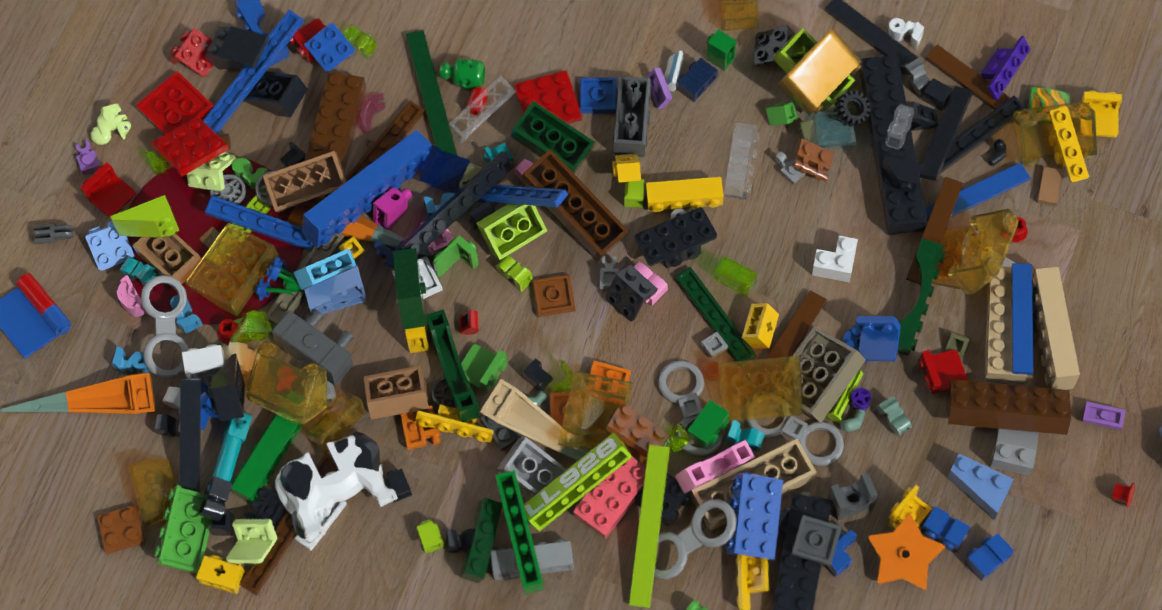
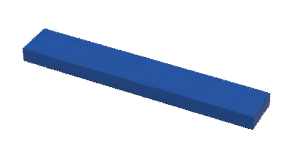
(987, 189)
(525, 195)
(258, 222)
(1022, 319)

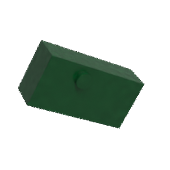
(543, 131)
(409, 288)

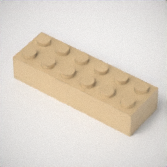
(1054, 329)
(999, 331)
(783, 463)

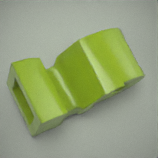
(511, 269)

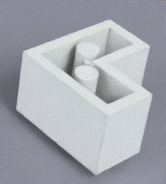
(836, 265)
(203, 362)

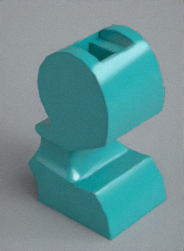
(138, 270)
(752, 436)

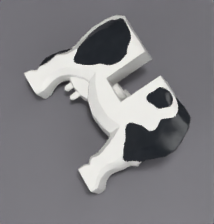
(308, 495)

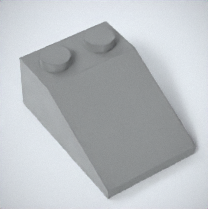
(1015, 451)
(532, 466)

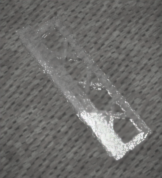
(496, 104)

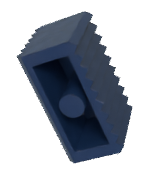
(697, 79)

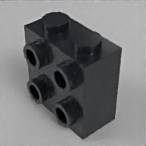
(673, 499)

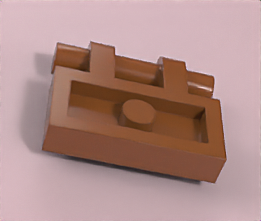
(814, 155)

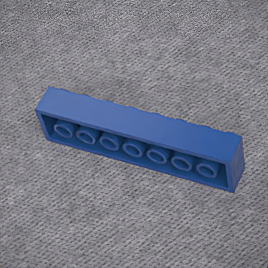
(362, 190)

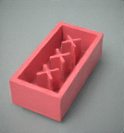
(611, 498)

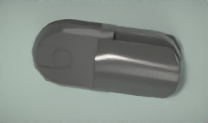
(52, 233)

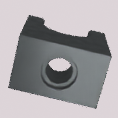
(862, 491)

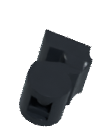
(166, 425)
(459, 542)

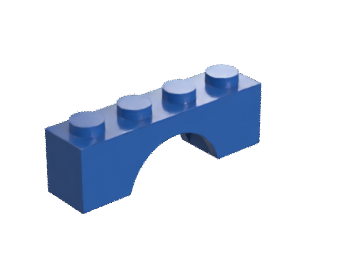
(252, 13)

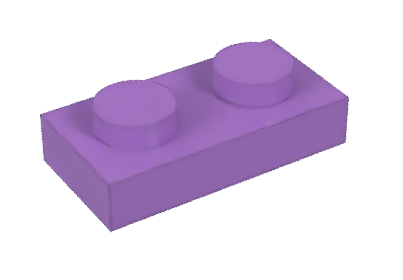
(659, 88)
(1103, 415)

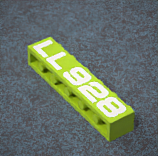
(576, 481)

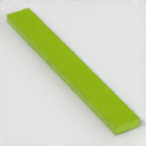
(649, 526)

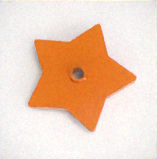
(890, 549)

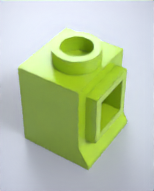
(634, 194)
(430, 536)

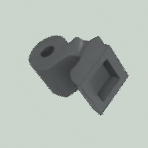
(918, 79)

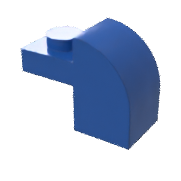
(841, 559)

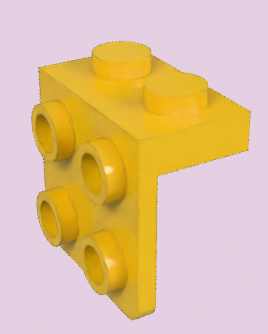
(1106, 111)
(909, 505)

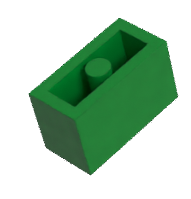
(721, 49)
(709, 424)

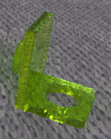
(565, 384)
(675, 442)

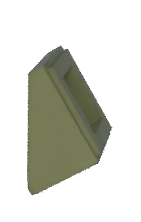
(805, 129)
(957, 342)

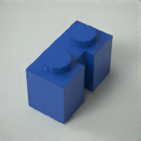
(945, 529)
(989, 557)

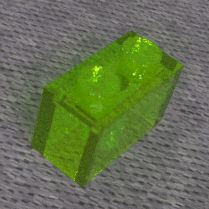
(735, 276)

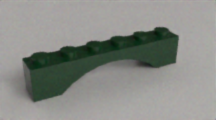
(926, 260)
(456, 380)

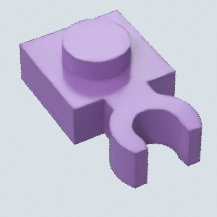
(88, 159)

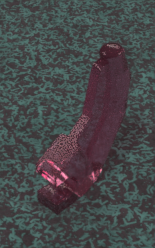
(369, 109)

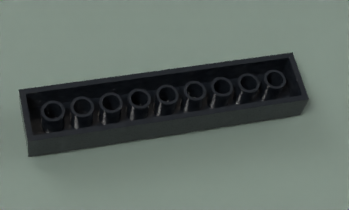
(885, 91)

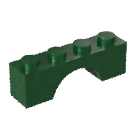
(478, 555)

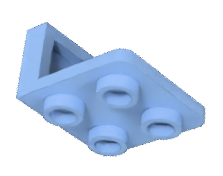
(108, 246)

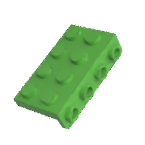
(184, 532)

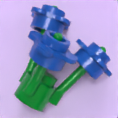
(274, 271)

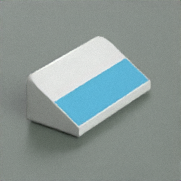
(673, 70)

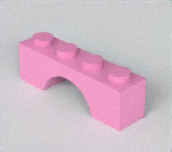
(714, 467)

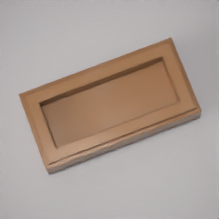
(1049, 186)

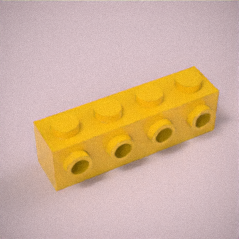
(684, 194)

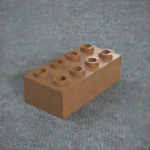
(305, 181)

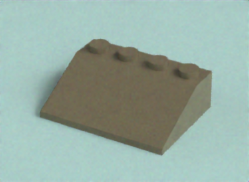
(825, 371)

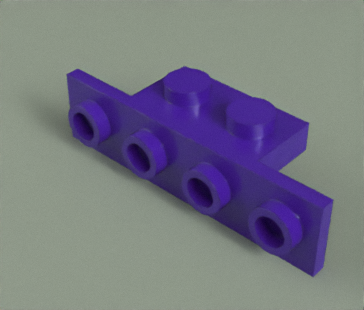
(1004, 65)

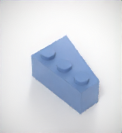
(336, 292)
(981, 483)

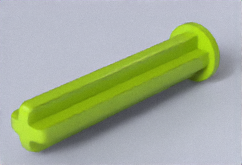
(842, 402)

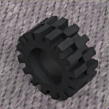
(842, 112)

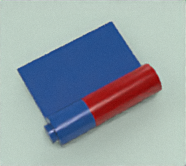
(31, 316)

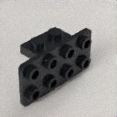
(676, 239)

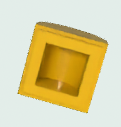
(354, 246)

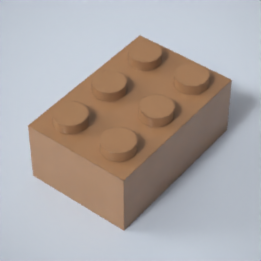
(168, 256)
(396, 392)

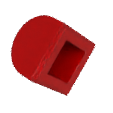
(469, 322)

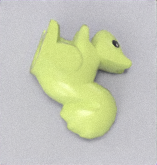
(109, 121)

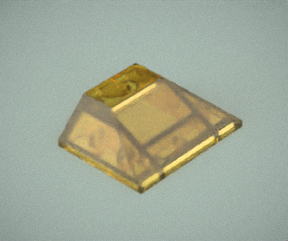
(590, 408)

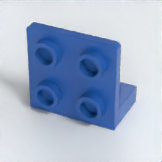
(330, 47)
(879, 337)

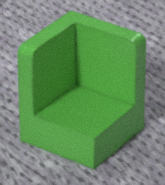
(782, 113)

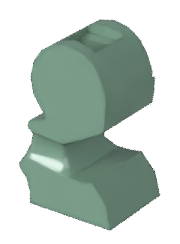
(896, 419)

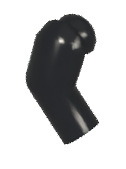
(999, 152)

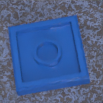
(598, 95)

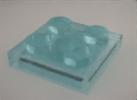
(832, 132)

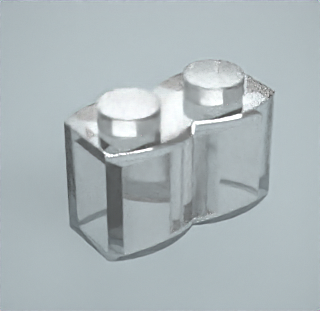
(899, 126)

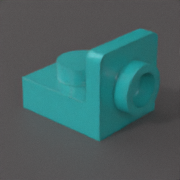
(490, 154)

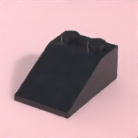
(236, 48)
(277, 93)
(228, 390)

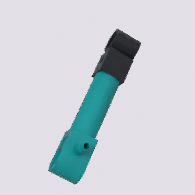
(220, 484)

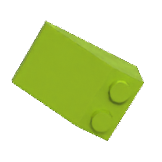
(147, 220)

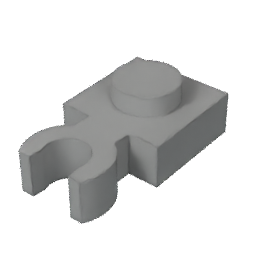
(607, 274)

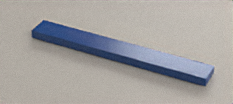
(249, 77)

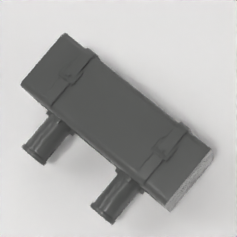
(632, 116)
(313, 347)

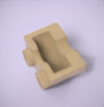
(245, 355)

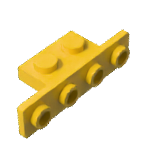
(1066, 145)
(448, 421)
(751, 578)

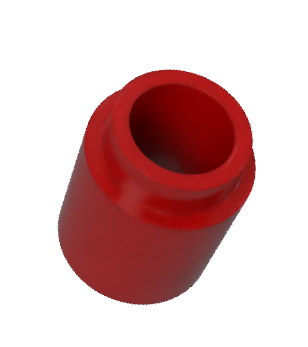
(473, 95)

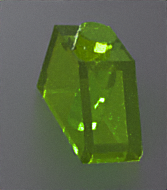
(252, 327)

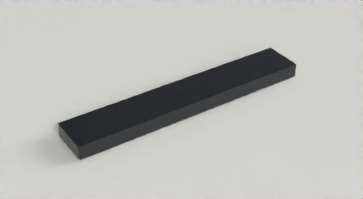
(868, 31)
(982, 131)
(945, 133)
(190, 433)

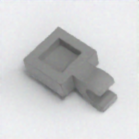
(788, 171)

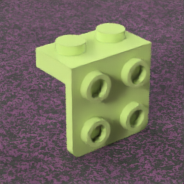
(211, 173)
(254, 540)

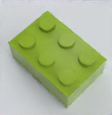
(511, 228)

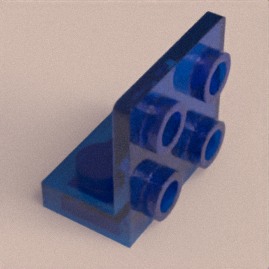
(444, 170)

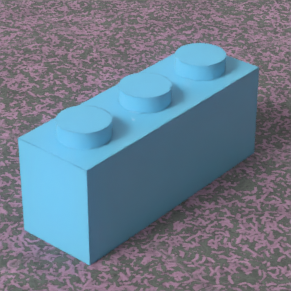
(325, 269)

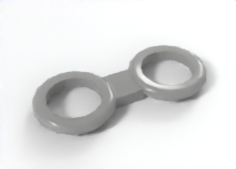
(164, 325)
(688, 404)
(798, 429)
(694, 538)

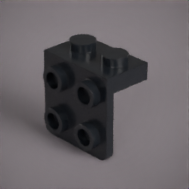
(769, 43)
(629, 292)

